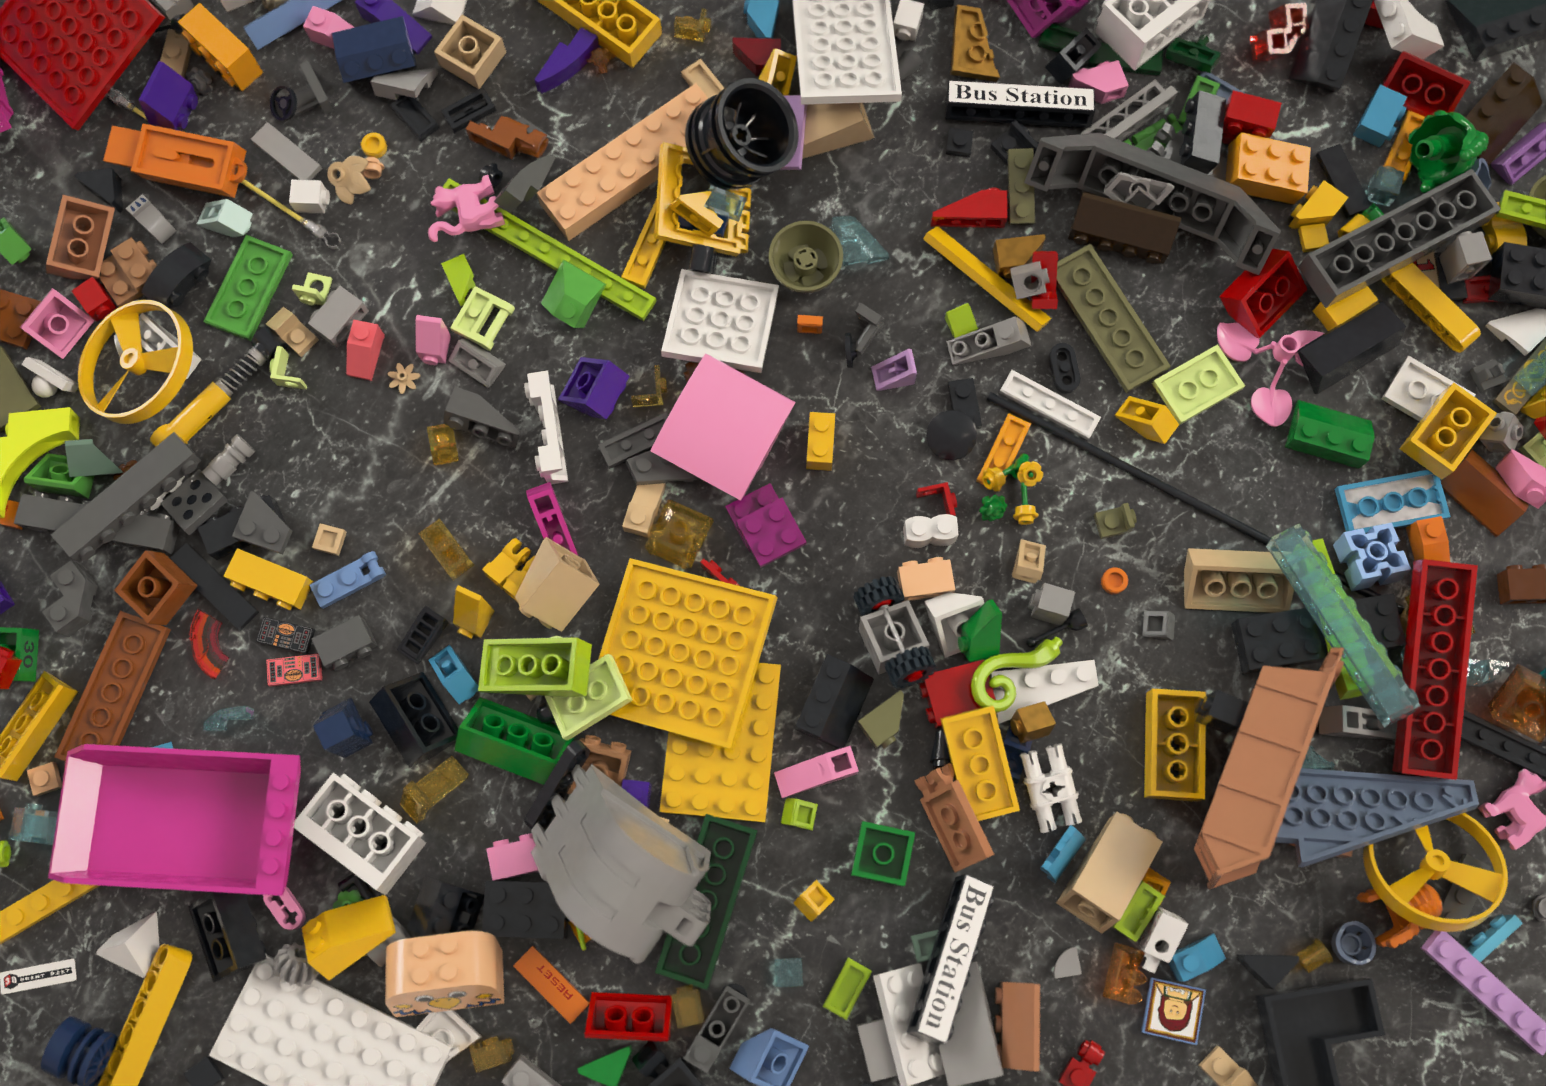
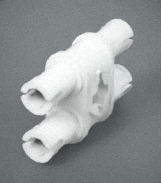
(1063, 793)

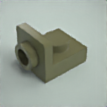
(1115, 521)

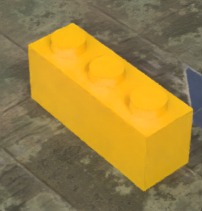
(268, 580)

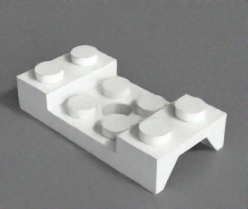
(551, 457)

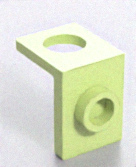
(313, 296)
(278, 368)

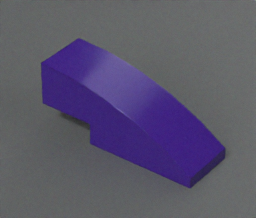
(566, 61)

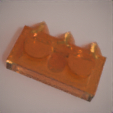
(1124, 975)

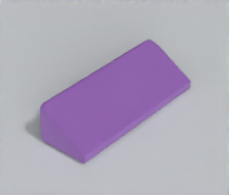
(1522, 155)

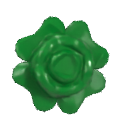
(993, 507)

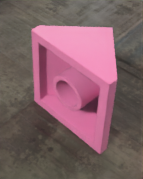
(57, 323)

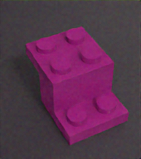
(1040, 14)
(765, 525)

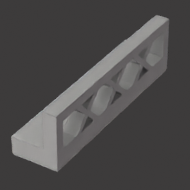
(1133, 121)

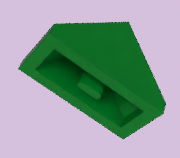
(608, 1068)

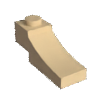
(643, 509)

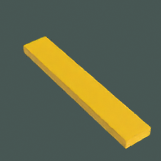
(986, 278)

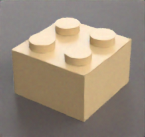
(470, 51)

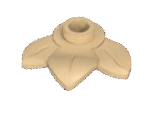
(350, 179)

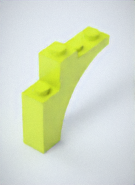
(28, 438)

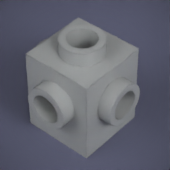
(1502, 433)

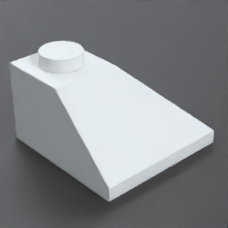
(947, 616)

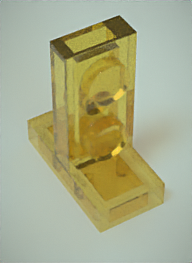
(432, 788)

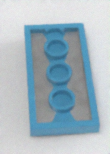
(1392, 500)

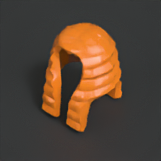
(1425, 900)

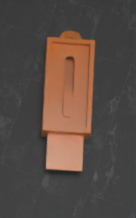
(178, 158)

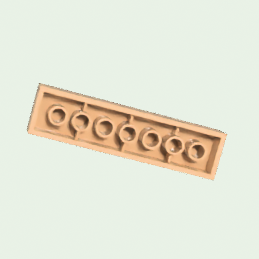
(618, 168)

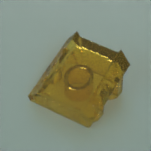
(678, 534)

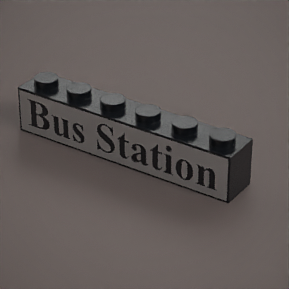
(1021, 103)
(951, 959)

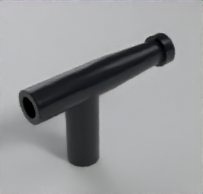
(360, 884)

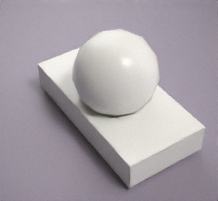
(48, 379)

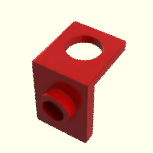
(948, 498)

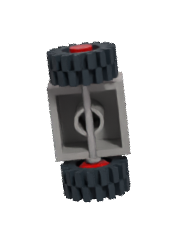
(893, 633)

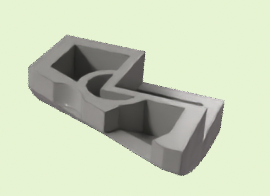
(403, 83)

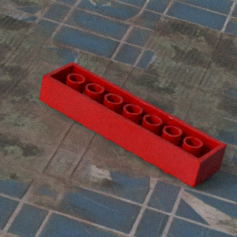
(1436, 667)

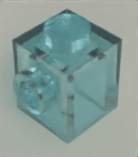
(1385, 185)

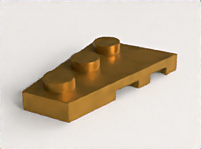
(970, 46)

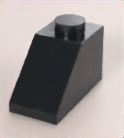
(1073, 56)

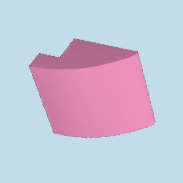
(722, 426)

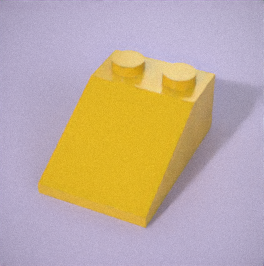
(346, 934)

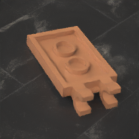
(953, 818)

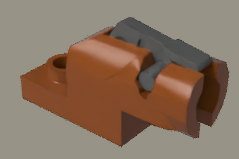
(509, 137)

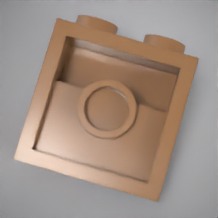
(126, 271)
(609, 759)

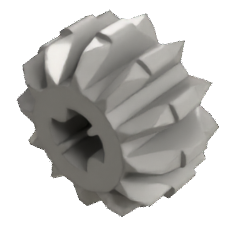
(293, 966)

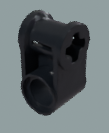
(703, 259)

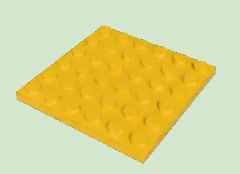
(687, 650)

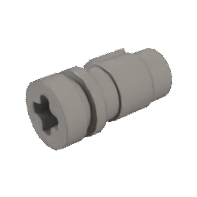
(225, 462)

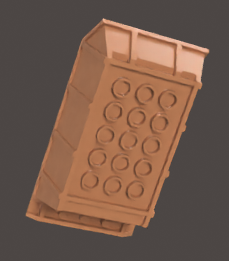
(1263, 769)

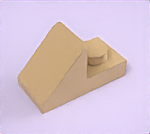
(292, 331)
(1029, 561)
(1225, 1070)

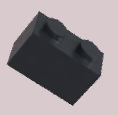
(1221, 711)

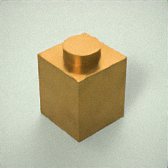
(1032, 722)

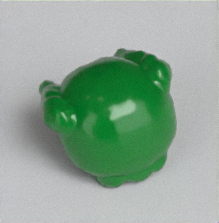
(1444, 148)

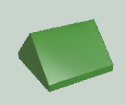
(53, 477)

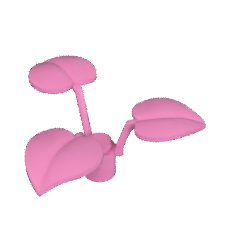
(1238, 344)

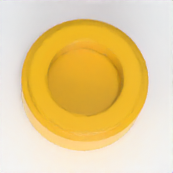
(374, 145)

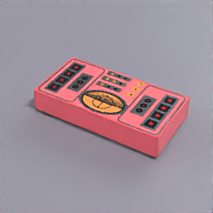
(294, 670)

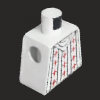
(1165, 927)

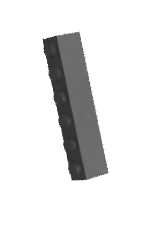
(126, 498)
(46, 515)

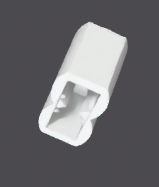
(938, 531)

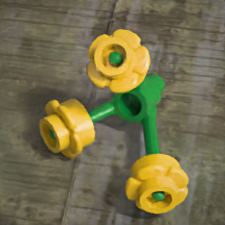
(1028, 474)

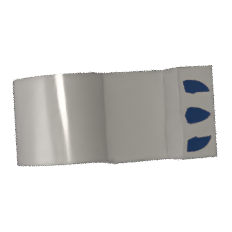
(151, 219)

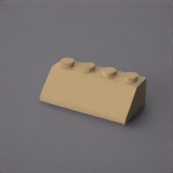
(1235, 581)

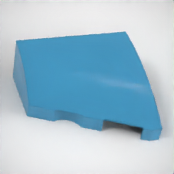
(1063, 853)

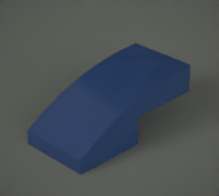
(1013, 749)

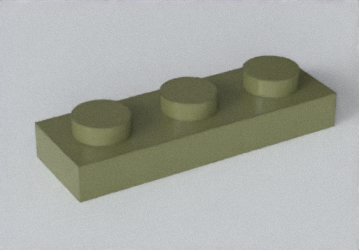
(1020, 194)

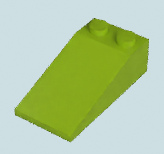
(536, 666)

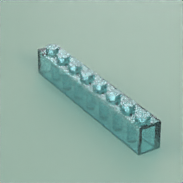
(1343, 625)

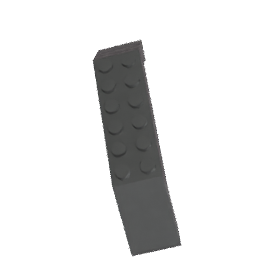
(1201, 201)

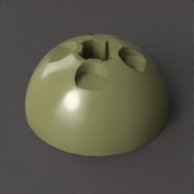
(809, 245)

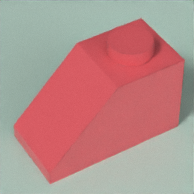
(363, 349)

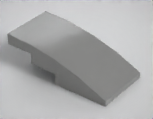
(972, 1050)

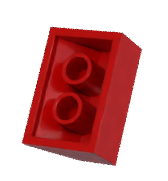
(1263, 298)

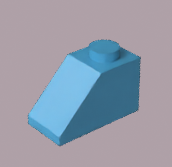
(762, 16)
(454, 674)
(1196, 958)

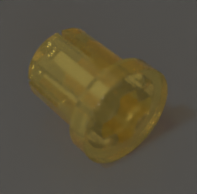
(1314, 956)

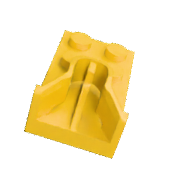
(980, 762)

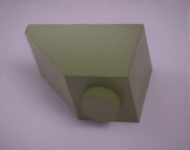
(883, 722)

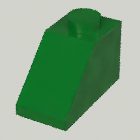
(982, 633)

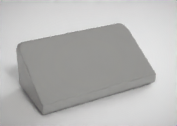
(476, 362)

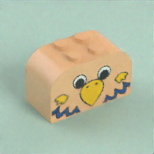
(443, 973)

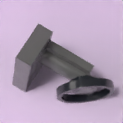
(301, 99)
(874, 325)

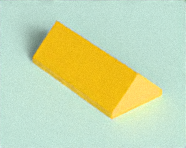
(32, 724)

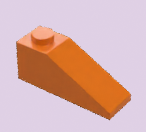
(1429, 539)

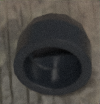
(544, 713)

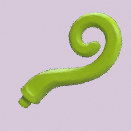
(1039, 657)

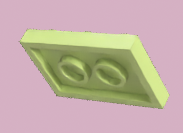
(1198, 384)
(604, 696)

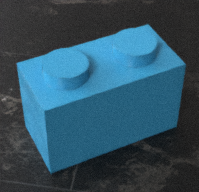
(1380, 115)

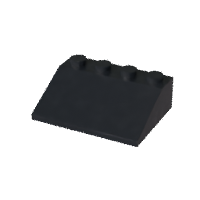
(1498, 25)

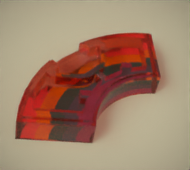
(205, 644)

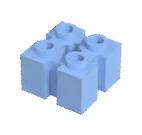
(1371, 556)

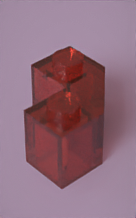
(1286, 27)

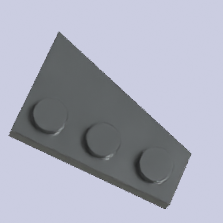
(653, 469)

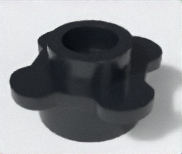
(494, 174)

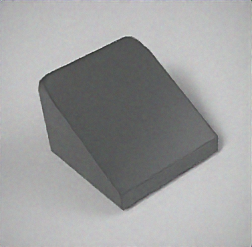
(1158, 625)

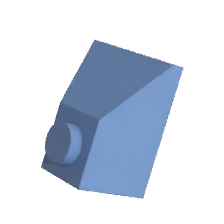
(769, 1058)

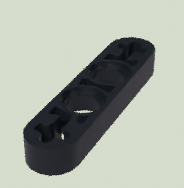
(557, 783)

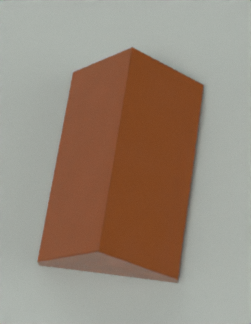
(1484, 494)

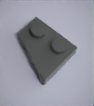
(262, 526)

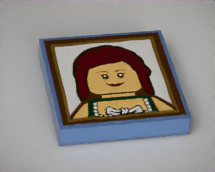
(1173, 1011)

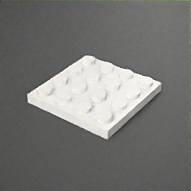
(720, 319)

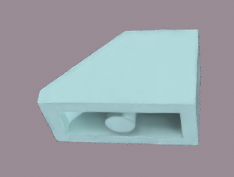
(225, 218)

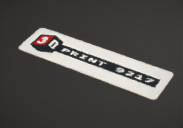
(37, 976)

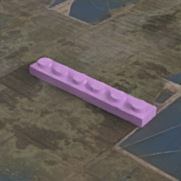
(1487, 989)

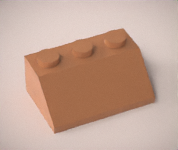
(79, 239)
(1018, 1025)

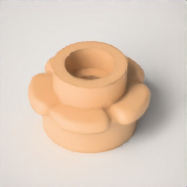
(373, 168)

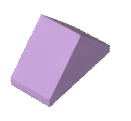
(895, 371)

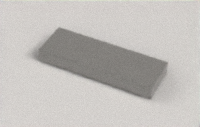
(286, 153)

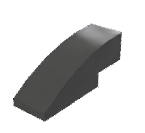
(525, 183)

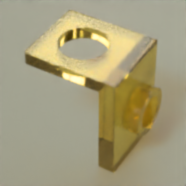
(653, 399)

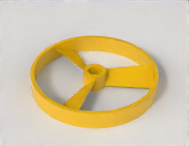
(127, 328)
(1438, 865)

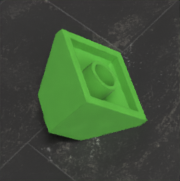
(572, 295)

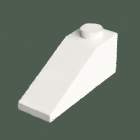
(157, 338)

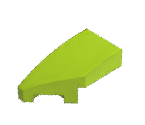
(459, 276)

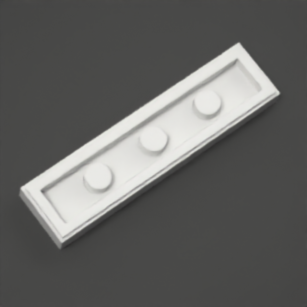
(1049, 405)

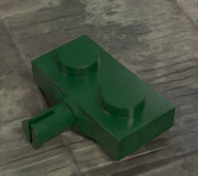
(1194, 54)

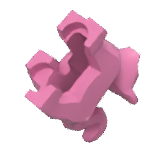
(470, 211)
(1516, 804)

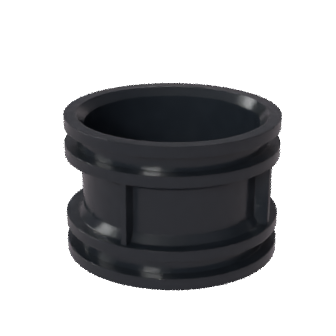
(720, 146)

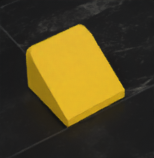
(813, 901)

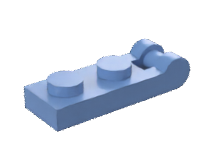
(347, 580)

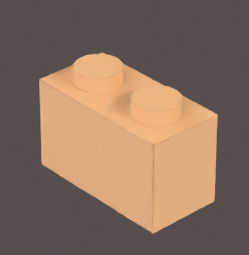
(925, 579)

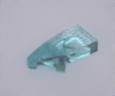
(1483, 671)
(219, 719)

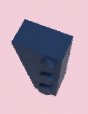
(343, 730)

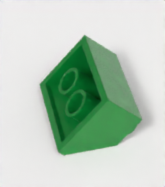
(1330, 434)

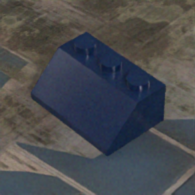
(373, 49)

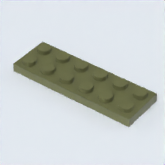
(1109, 319)

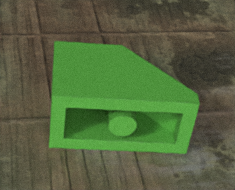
(12, 244)

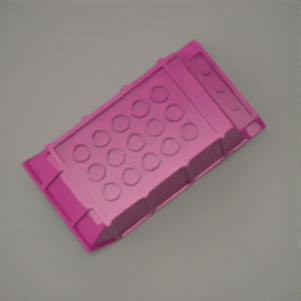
(176, 819)

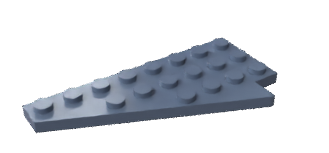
(1349, 810)

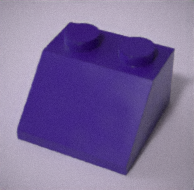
(168, 98)
(594, 387)

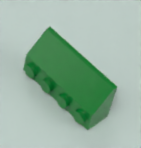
(511, 740)

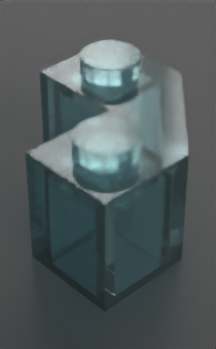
(33, 824)

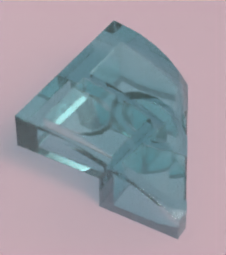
(857, 242)

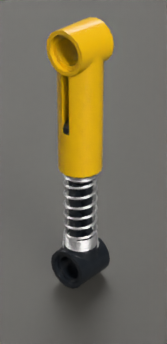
(218, 394)

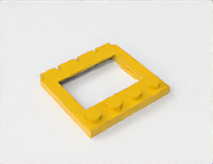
(667, 221)

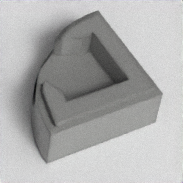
(1067, 964)

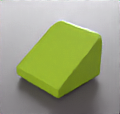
(961, 320)
(799, 813)

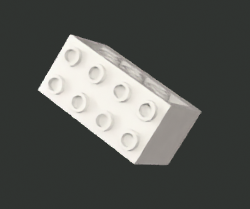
(1145, 27)
(342, 835)

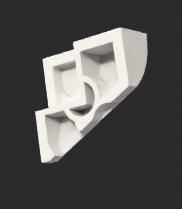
(1521, 329)

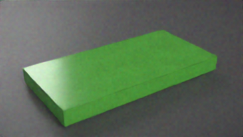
(248, 288)

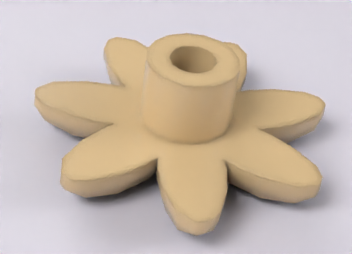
(406, 380)

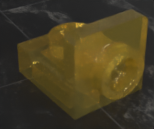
(691, 28)
(442, 444)

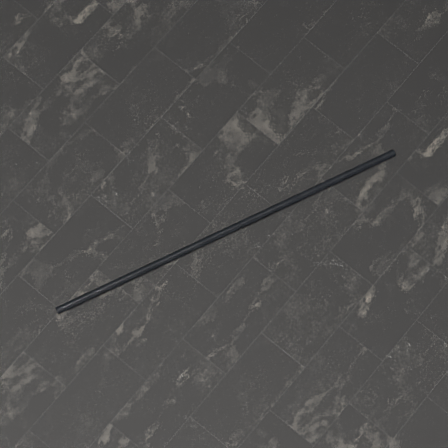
(1155, 482)

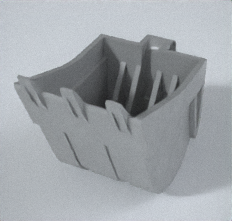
(621, 868)

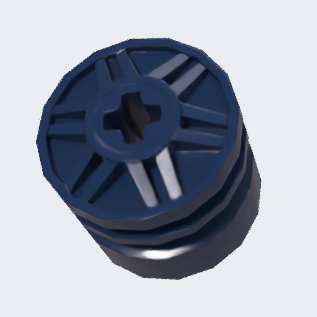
(78, 1052)

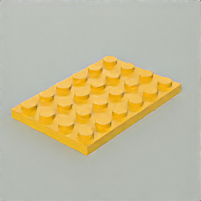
(721, 780)

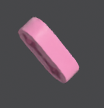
(280, 913)

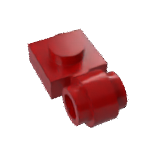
(1079, 1073)

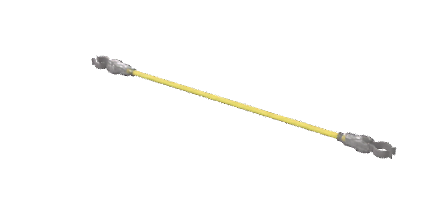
(317, 230)

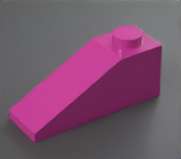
(549, 515)

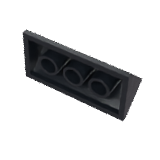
(1351, 346)

